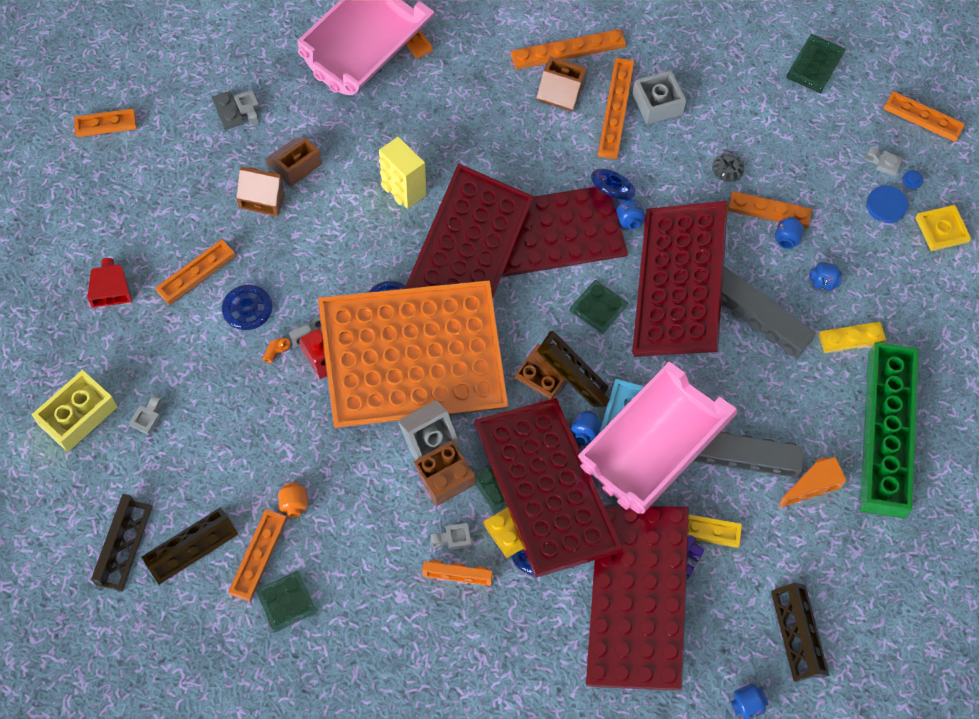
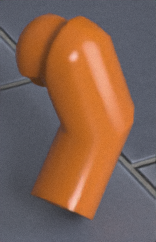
(275, 347)

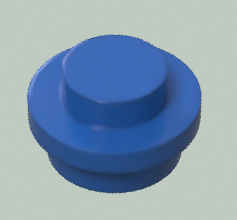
(912, 179)

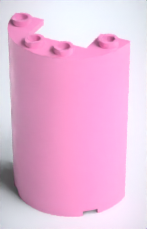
(359, 40)
(654, 439)

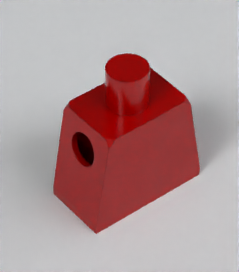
(108, 285)
(313, 349)

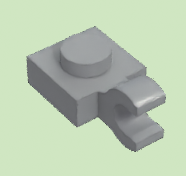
(247, 104)
(886, 162)
(300, 331)
(147, 418)
(455, 536)

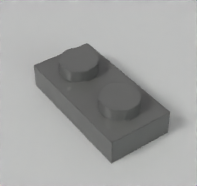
(227, 110)

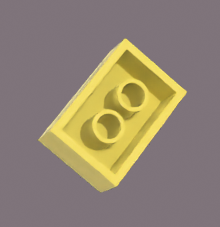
(402, 173)
(74, 410)

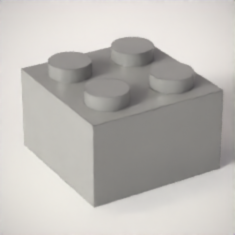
(659, 97)
(427, 429)

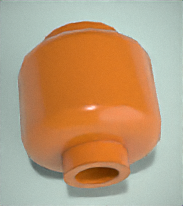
(293, 499)

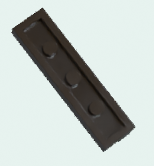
(570, 371)
(114, 539)
(189, 546)
(807, 629)

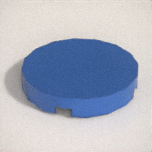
(887, 204)

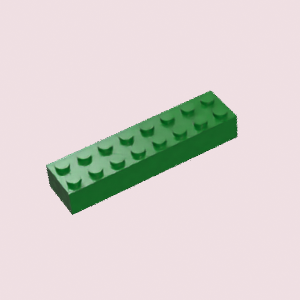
(889, 431)

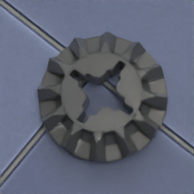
(728, 174)

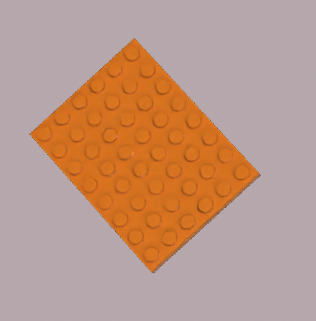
(411, 348)

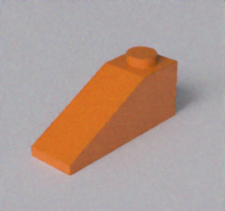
(819, 479)

